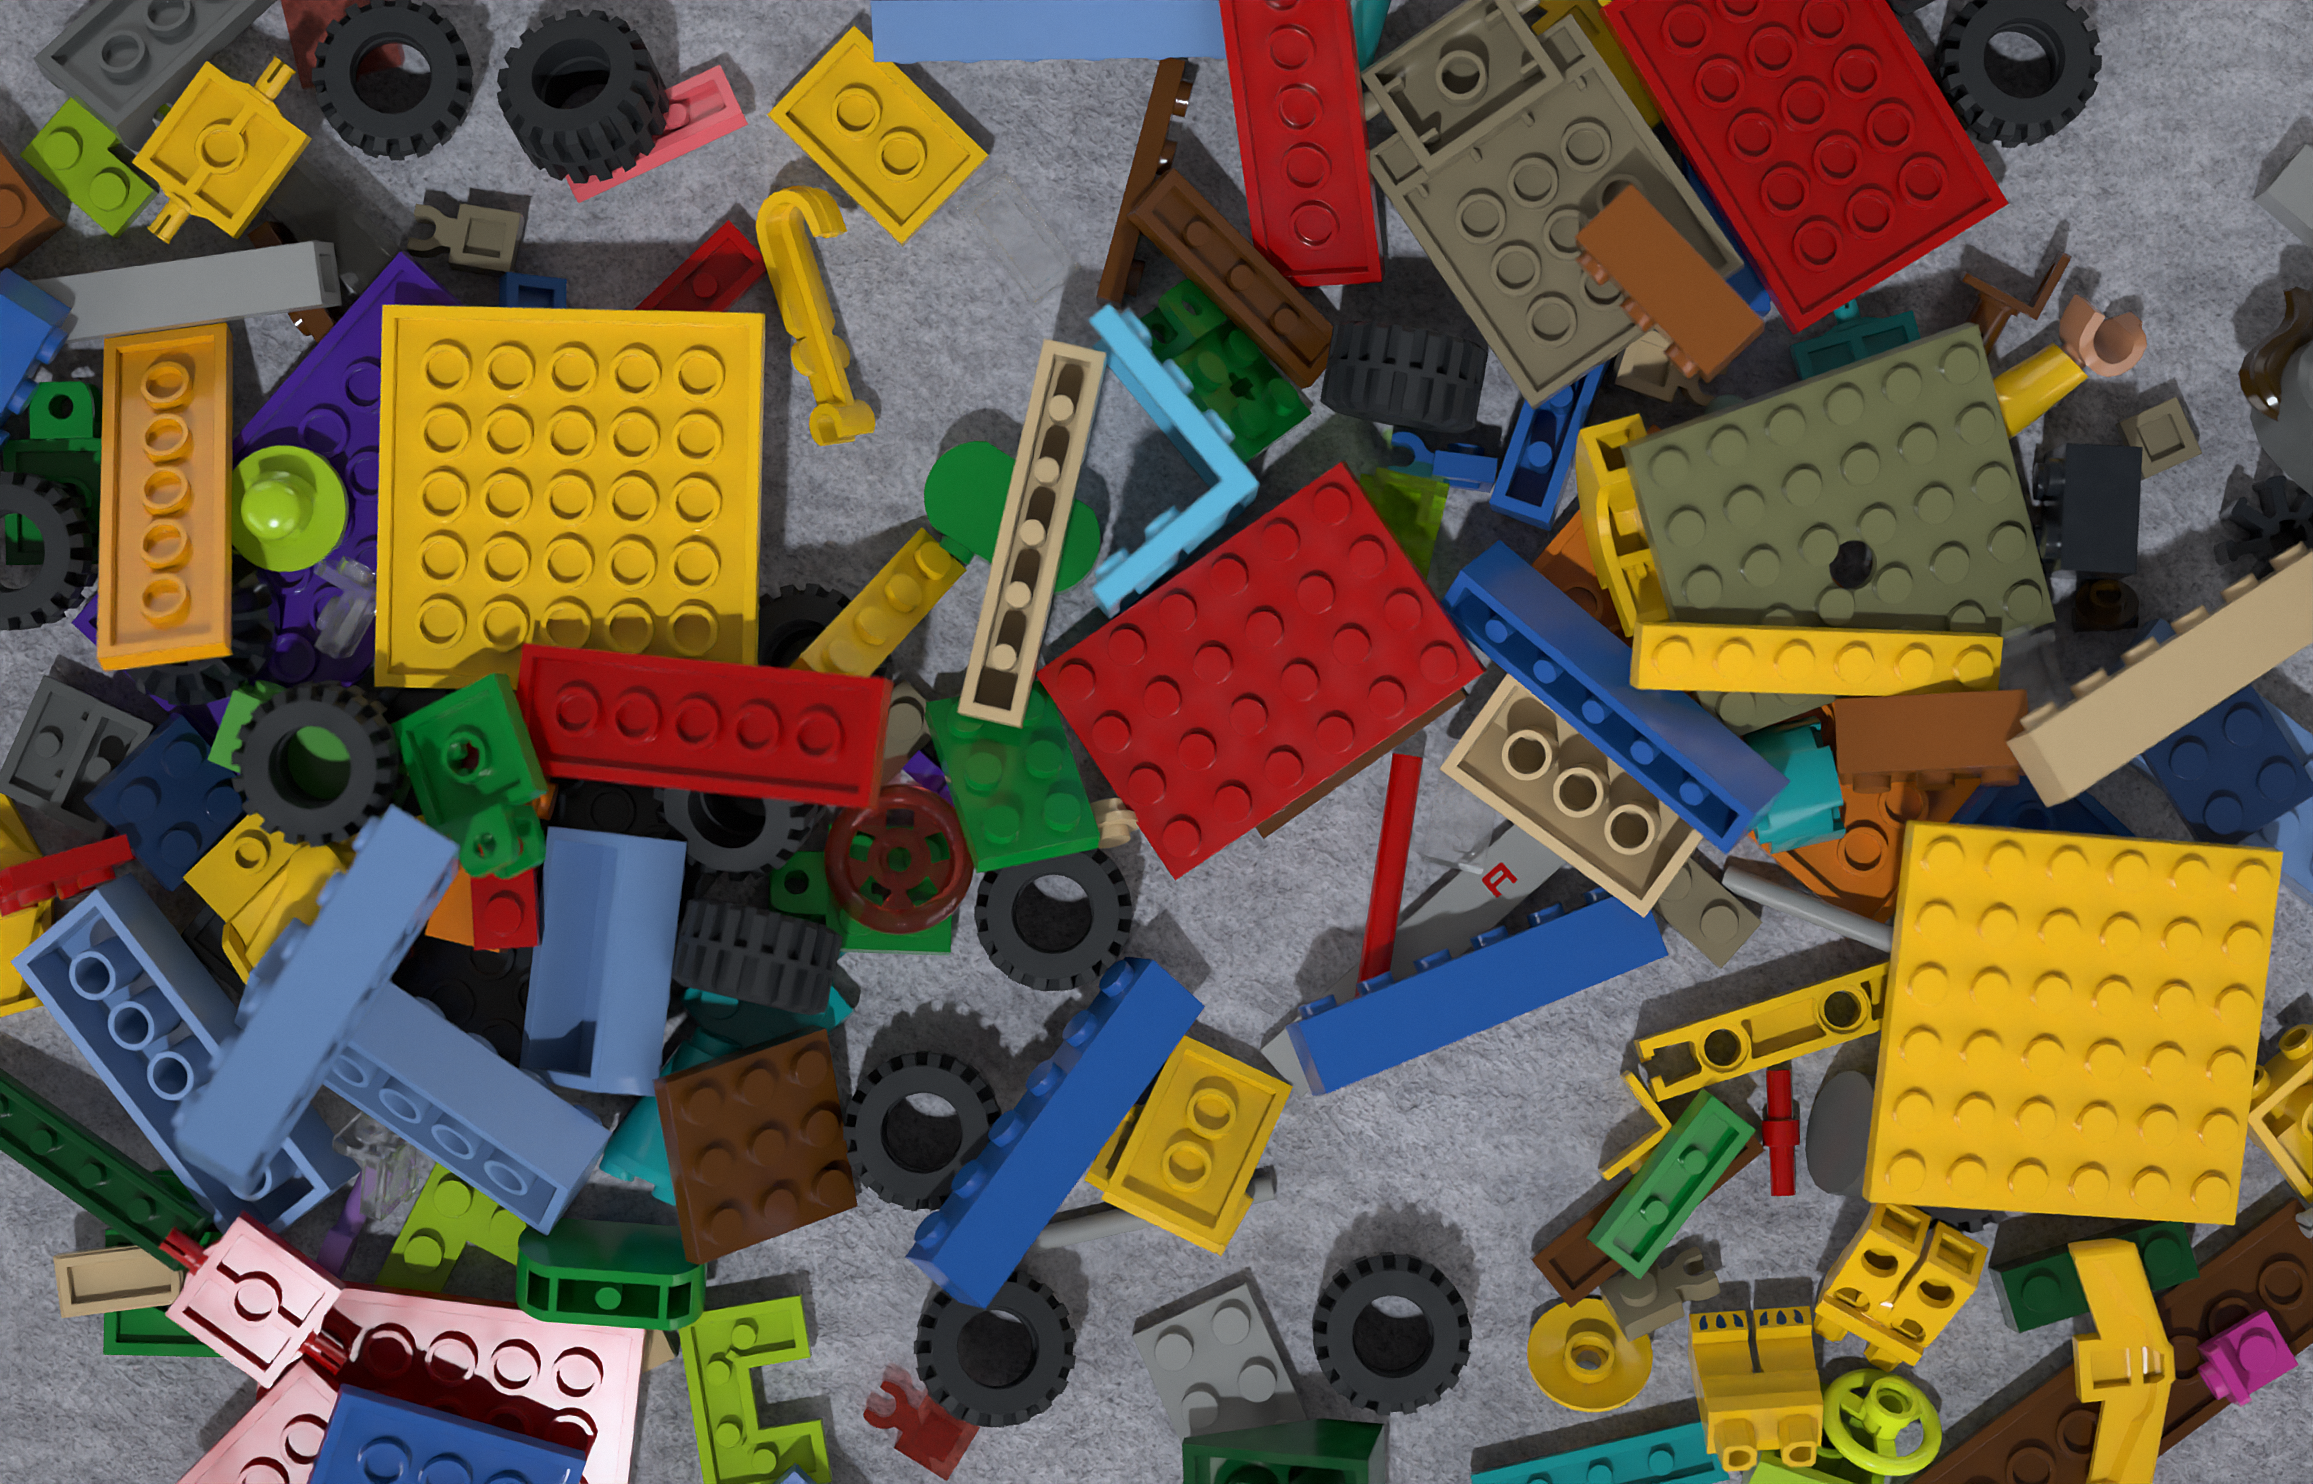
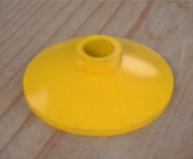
(1581, 1334)

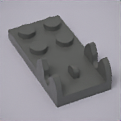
(140, 54)

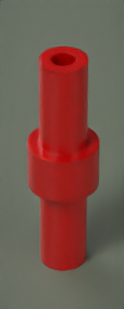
(1780, 1132)

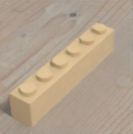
(1032, 533)
(2169, 680)

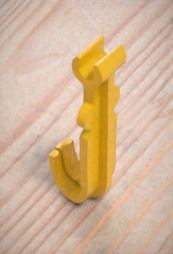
(807, 307)

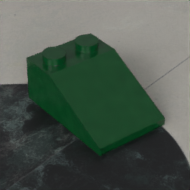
(1288, 1454)

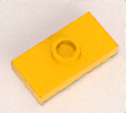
(240, 866)

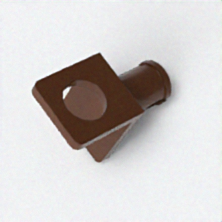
(1996, 307)

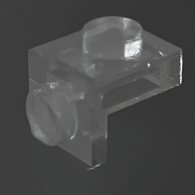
(2032, 665)
(387, 1166)

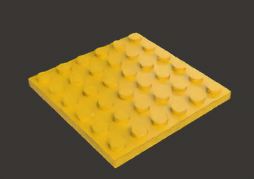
(566, 487)
(2071, 1023)

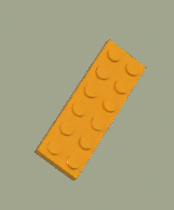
(166, 497)

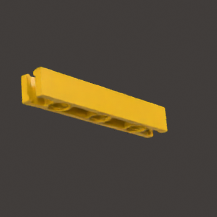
(1772, 1029)

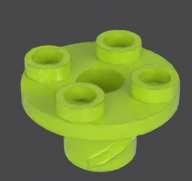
(287, 508)

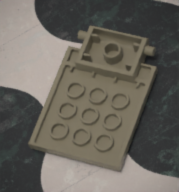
(1506, 160)

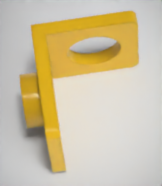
(1639, 1151)

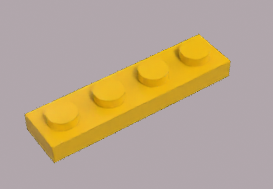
(884, 610)

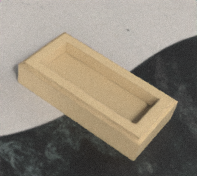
(113, 1280)

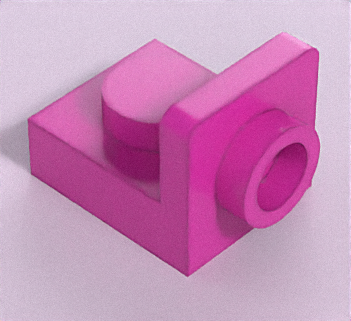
(2244, 1358)

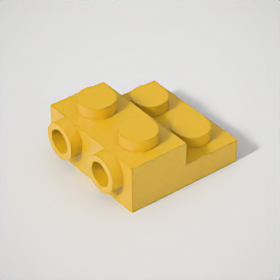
(2283, 1109)

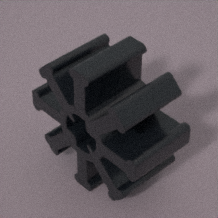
(2266, 524)

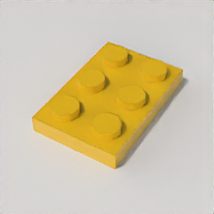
(878, 136)
(1197, 1143)

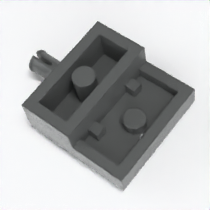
(67, 750)

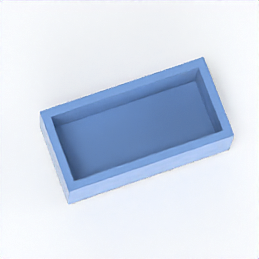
(603, 960)

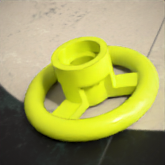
(1886, 1410)

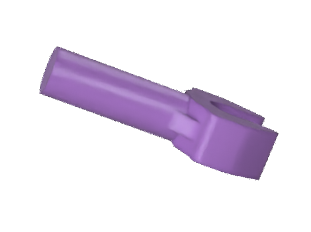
(343, 1237)

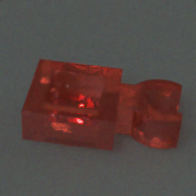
(928, 1431)

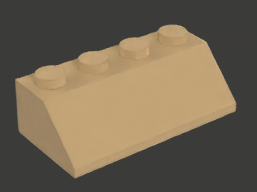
(1571, 797)

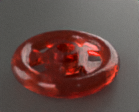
(898, 913)

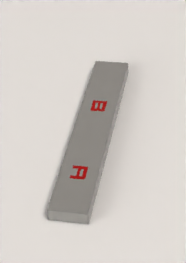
(1452, 916)

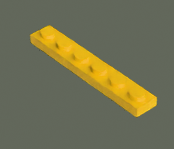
(1812, 659)

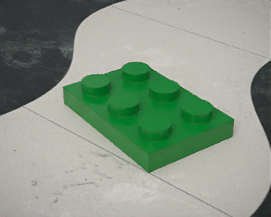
(1013, 785)

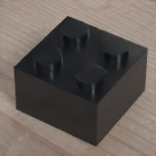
(2088, 511)

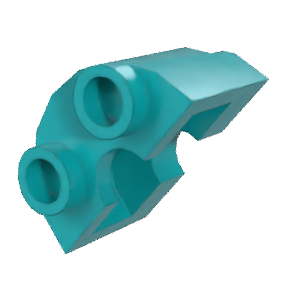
(1809, 804)

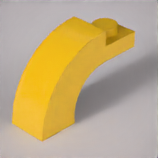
(1615, 524)

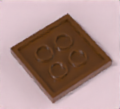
(755, 1143)

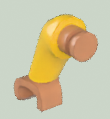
(2053, 372)

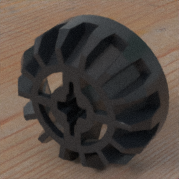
(253, 642)

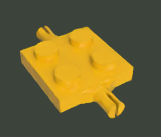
(221, 150)

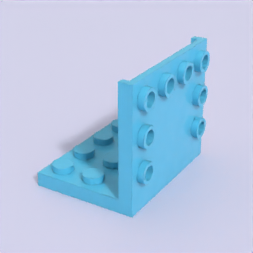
(1197, 437)

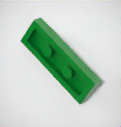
(1671, 1183)

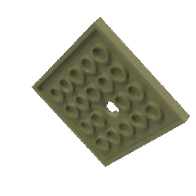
(1874, 452)

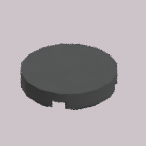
(1840, 1133)

